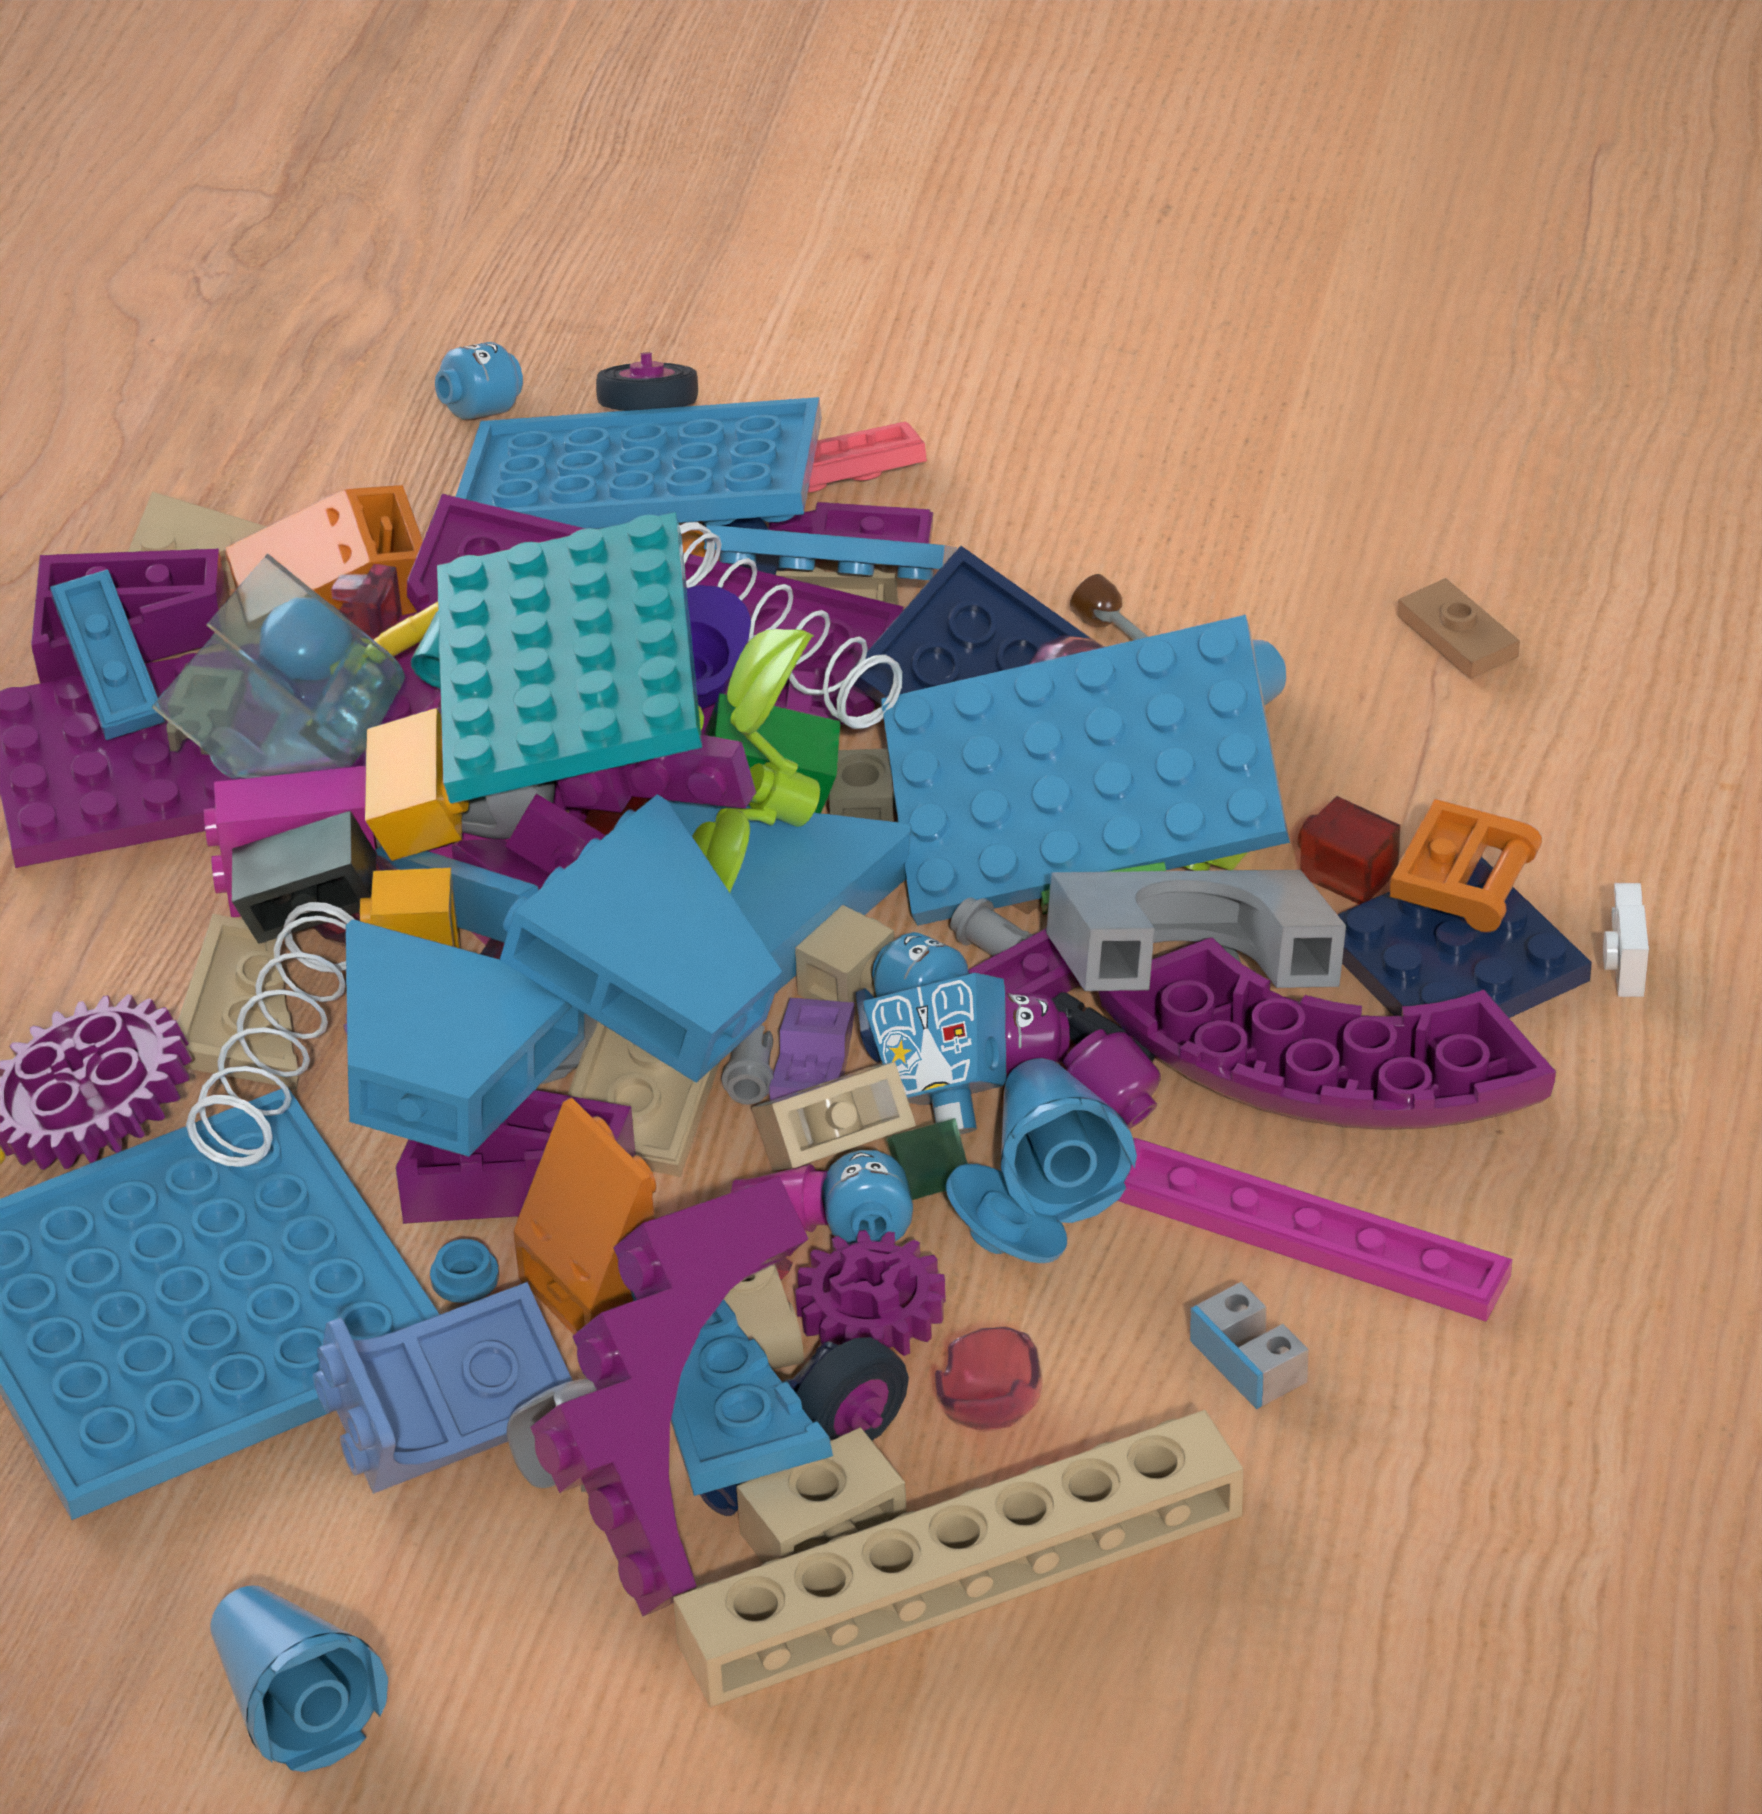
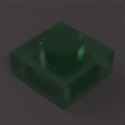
(928, 1155)

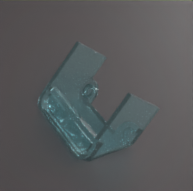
(302, 694)

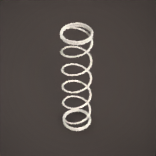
(854, 722)
(309, 960)

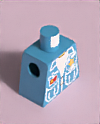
(944, 1042)

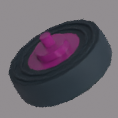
(647, 385)
(855, 1388)

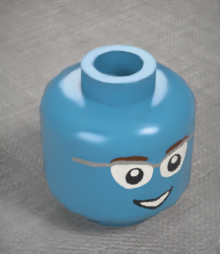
(478, 380)
(915, 962)
(867, 1193)

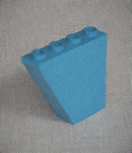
(805, 873)
(647, 943)
(445, 1038)

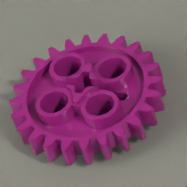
(90, 1081)

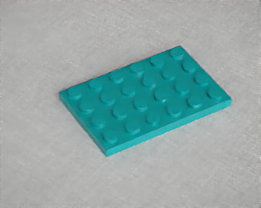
(565, 658)

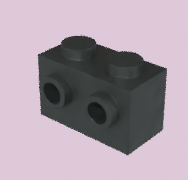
(307, 864)

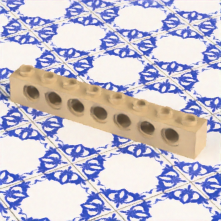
(957, 1557)

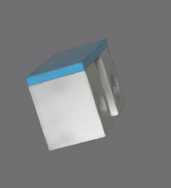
(1242, 1351)

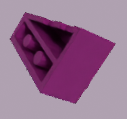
(162, 593)
(499, 1173)

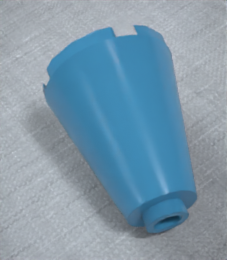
(1061, 1150)
(296, 1678)

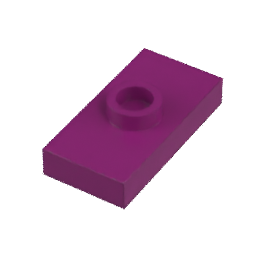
(550, 835)

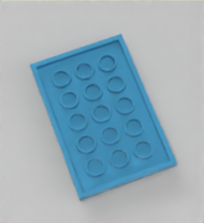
(635, 463)
(1084, 767)

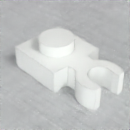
(1627, 945)

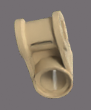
(768, 1317)

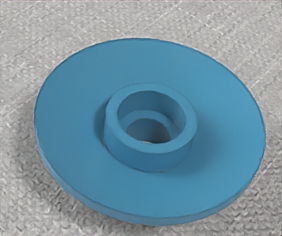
(997, 1219)

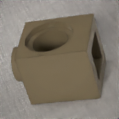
(863, 785)

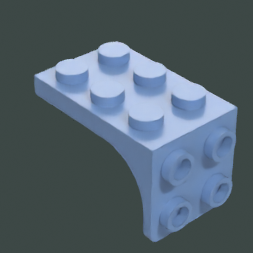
(437, 1385)

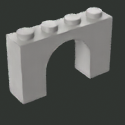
(1111, 919)

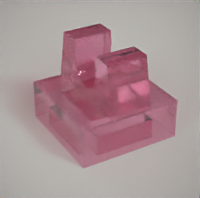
(372, 599)

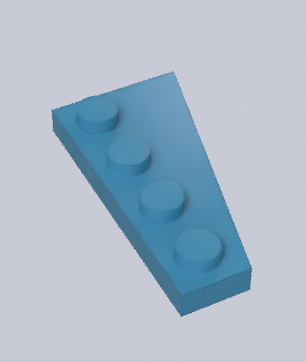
(853, 553)
(736, 1413)

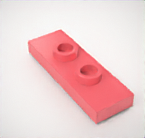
(865, 454)

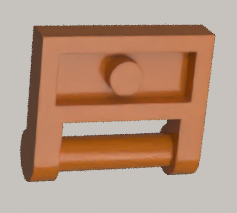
(1448, 851)

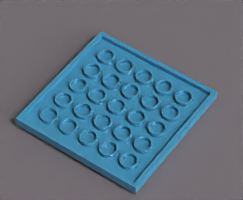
(184, 1300)

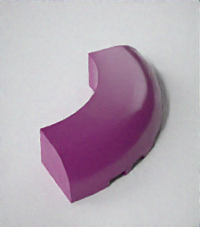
(1323, 1056)

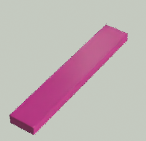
(1316, 1230)

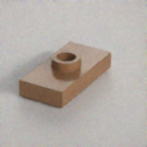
(1458, 628)

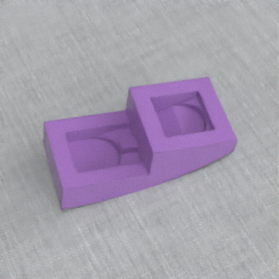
(812, 1044)

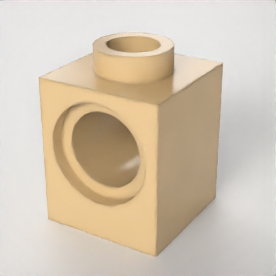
(840, 957)

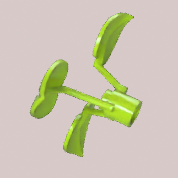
(779, 788)

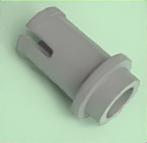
(980, 925)
(748, 1072)

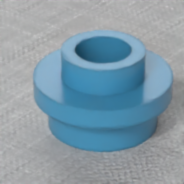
(464, 1271)

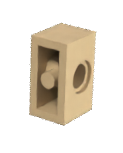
(833, 1116)
(820, 1499)

